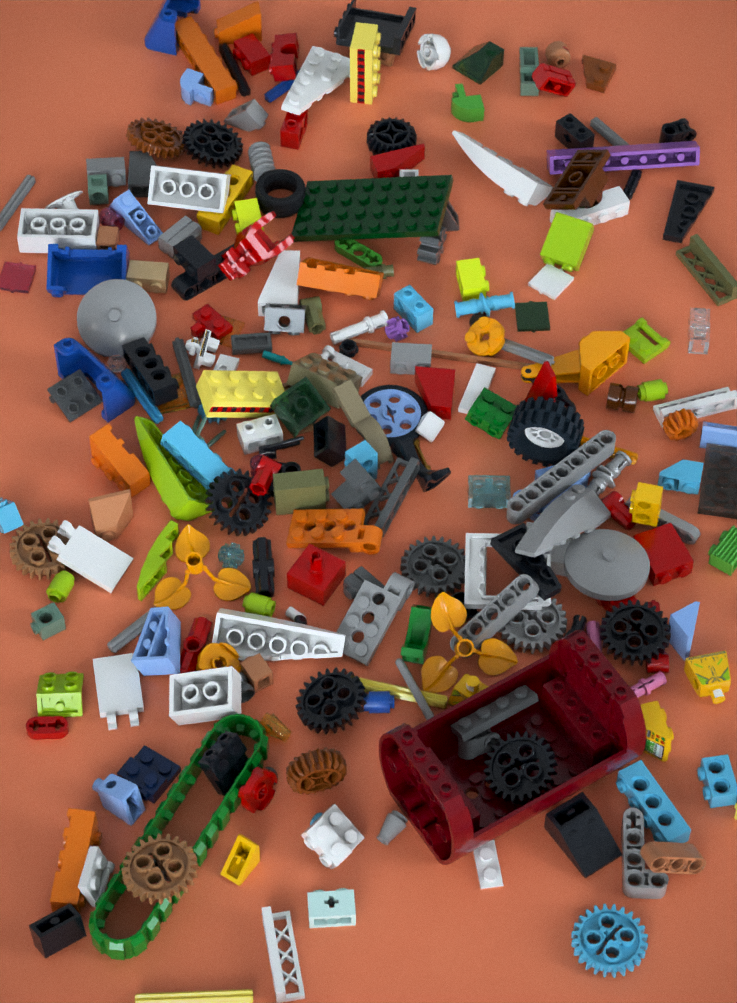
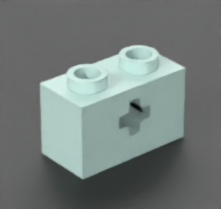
(341, 914)

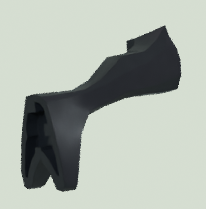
(427, 478)

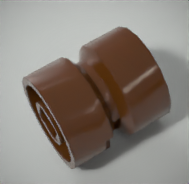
(622, 397)

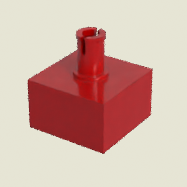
(316, 574)

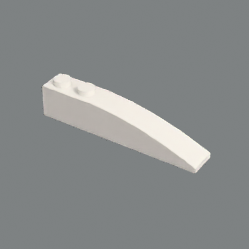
(510, 177)
(274, 637)

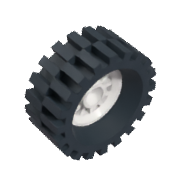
(544, 431)

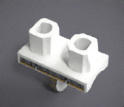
(200, 347)

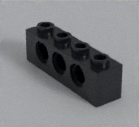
(150, 371)

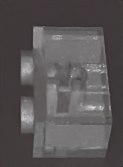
(698, 330)

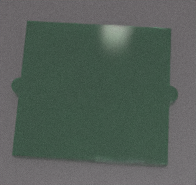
(532, 316)

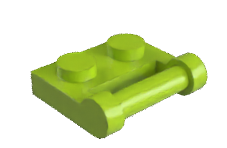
(640, 345)

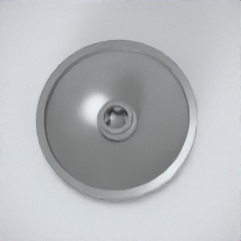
(115, 315)
(606, 565)

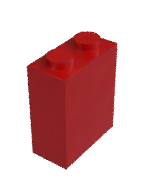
(666, 554)

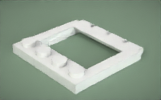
(475, 574)

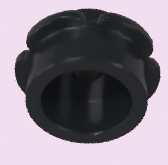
(348, 348)

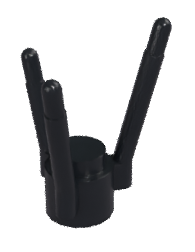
(270, 450)

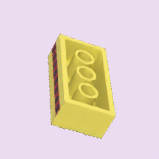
(364, 63)
(238, 393)

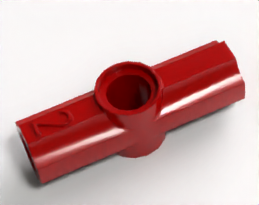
(197, 638)

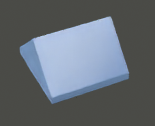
(718, 434)
(682, 628)

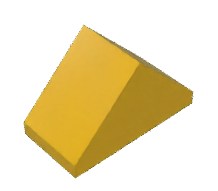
(241, 860)

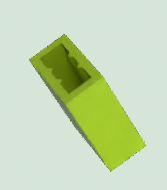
(567, 242)

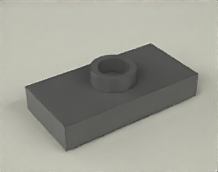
(251, 343)

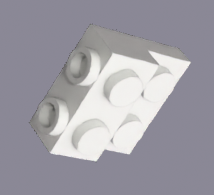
(332, 837)

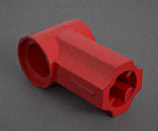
(264, 475)
(618, 510)

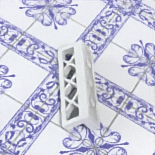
(700, 404)
(274, 958)

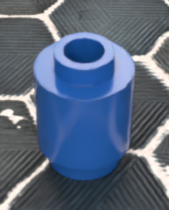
(379, 702)

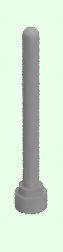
(414, 688)

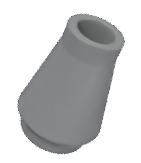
(392, 827)

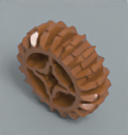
(316, 771)

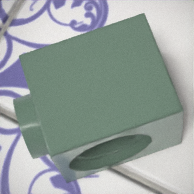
(98, 189)
(47, 614)

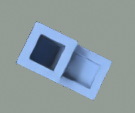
(193, 88)

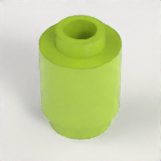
(652, 390)
(60, 586)
(259, 604)

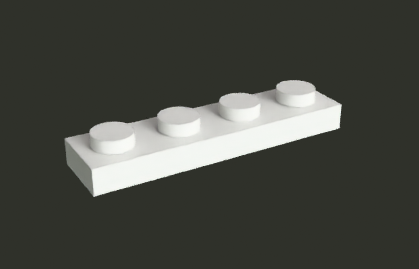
(488, 866)

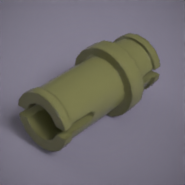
(388, 270)

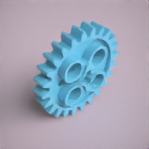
(591, 928)

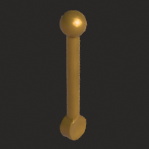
(416, 445)

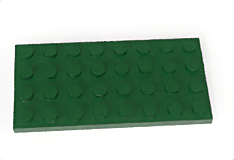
(373, 208)

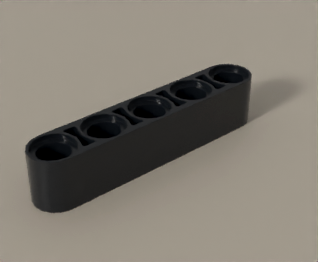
(189, 287)

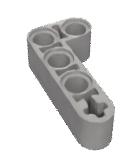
(631, 852)

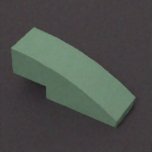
(527, 64)

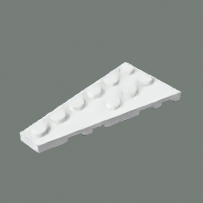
(318, 75)

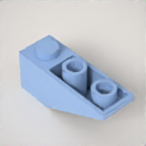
(136, 217)

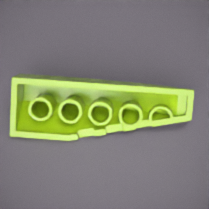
(174, 483)

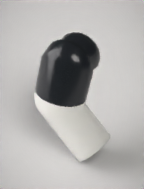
(296, 616)

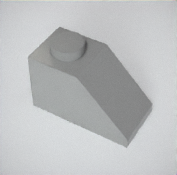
(247, 116)

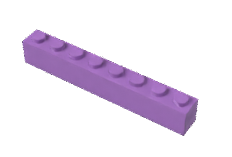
(633, 156)

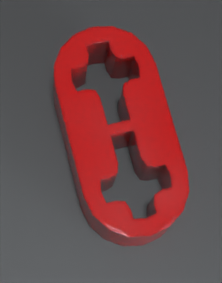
(47, 727)

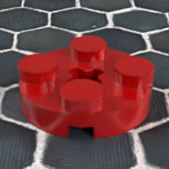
(258, 790)

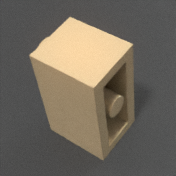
(149, 275)

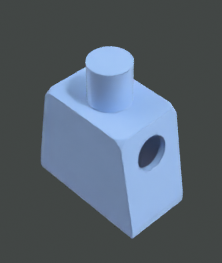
(120, 797)

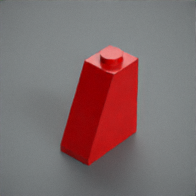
(436, 389)

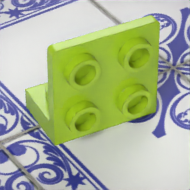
(60, 694)

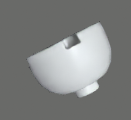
(433, 51)

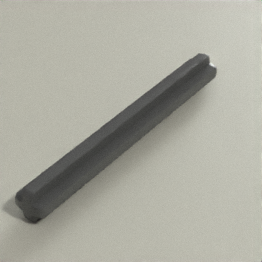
(186, 372)

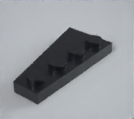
(685, 208)
(522, 564)

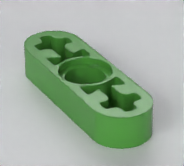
(353, 246)

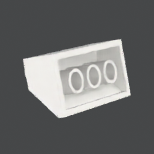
(188, 189)

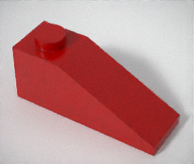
(390, 163)

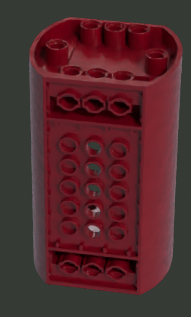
(581, 713)

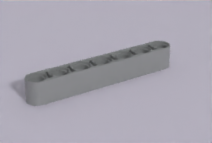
(560, 477)

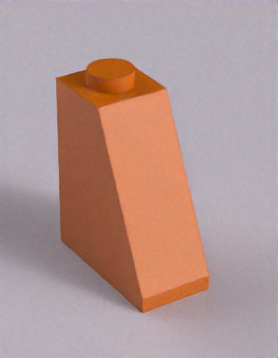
(239, 24)

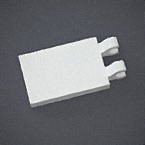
(90, 556)
(118, 688)

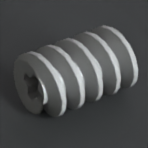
(260, 159)

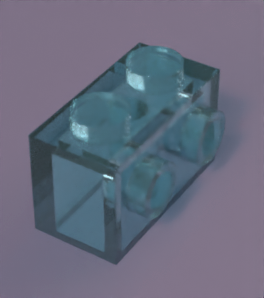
(488, 491)

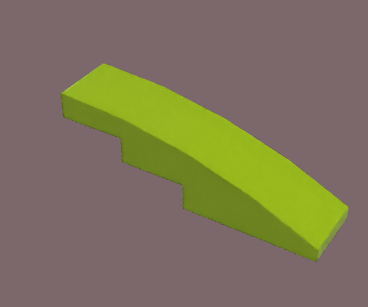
(155, 563)

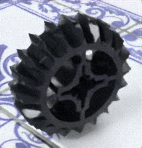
(390, 135)

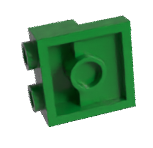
(491, 413)

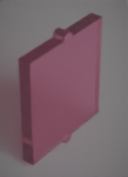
(17, 277)

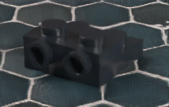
(224, 761)

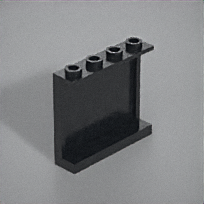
(393, 28)

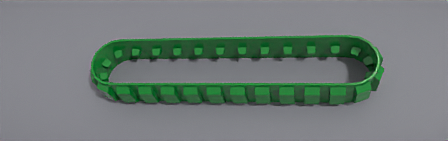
(136, 944)

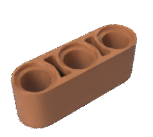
(672, 857)

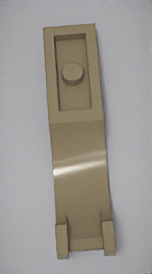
(362, 420)

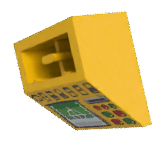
(657, 732)

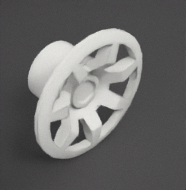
(68, 203)

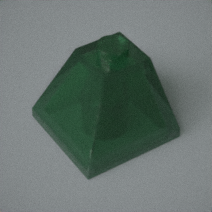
(481, 62)

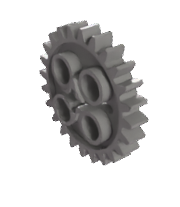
(533, 623)

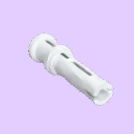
(368, 325)

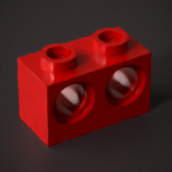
(293, 130)

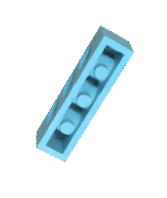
(652, 794)

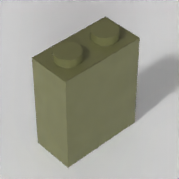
(300, 491)

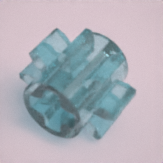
(231, 555)

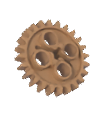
(26, 549)
(141, 880)

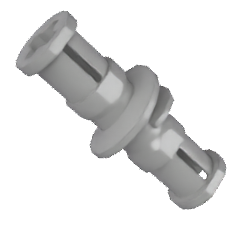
(606, 474)

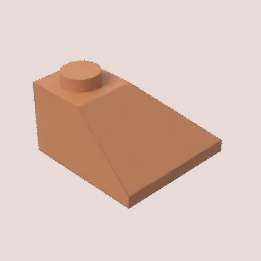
(111, 514)

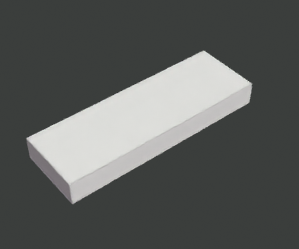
(481, 377)

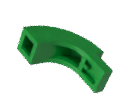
(418, 634)

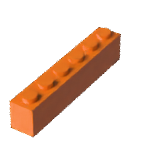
(204, 60)

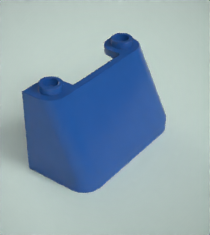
(162, 32)
(82, 269)
(115, 393)

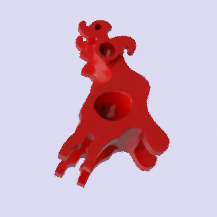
(251, 249)

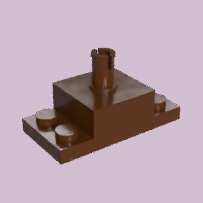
(580, 181)

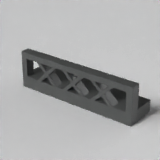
(395, 498)

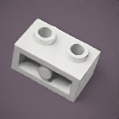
(259, 433)

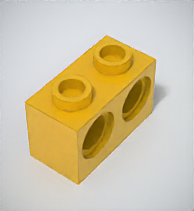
(646, 504)

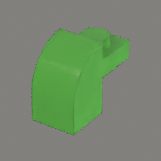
(466, 107)

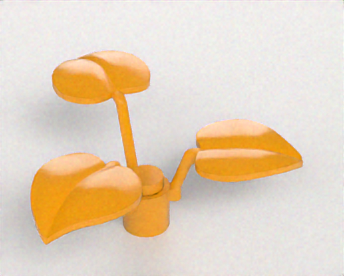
(191, 548)
(436, 672)

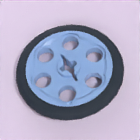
(407, 399)

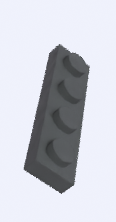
(494, 713)

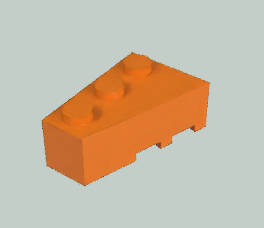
(117, 463)

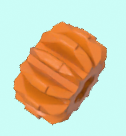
(680, 424)

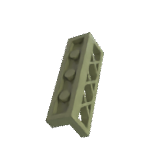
(716, 271)

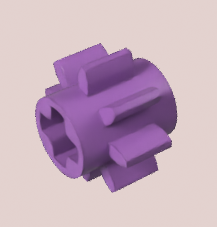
(397, 328)

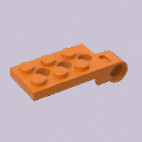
(360, 539)

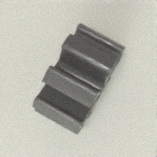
(432, 247)

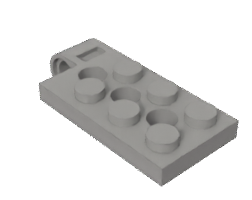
(396, 593)

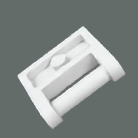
(95, 875)

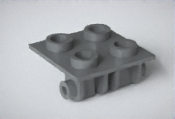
(74, 395)

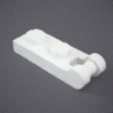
(347, 363)

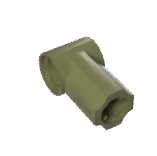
(313, 314)

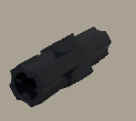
(263, 567)

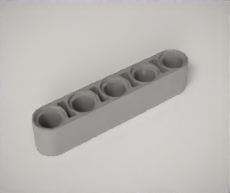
(499, 605)

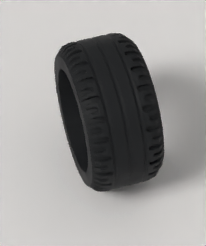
(276, 180)

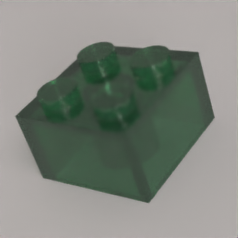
(300, 407)

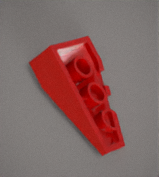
(544, 384)

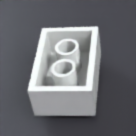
(204, 695)

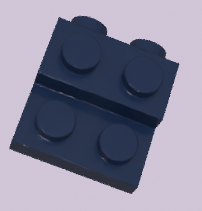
(150, 773)

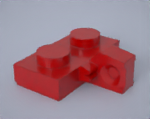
(211, 320)

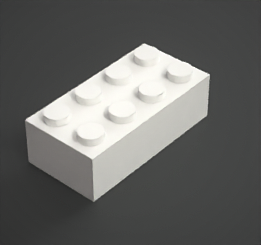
(57, 226)

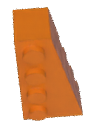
(77, 839)

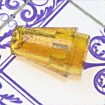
(275, 727)

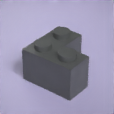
(358, 487)

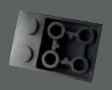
(582, 835)

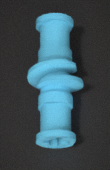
(484, 304)

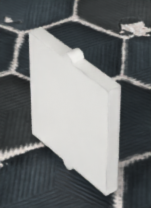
(551, 281)

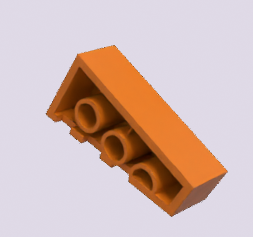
(340, 278)

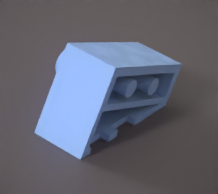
(159, 644)

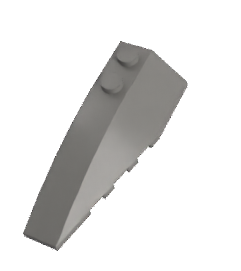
(566, 517)

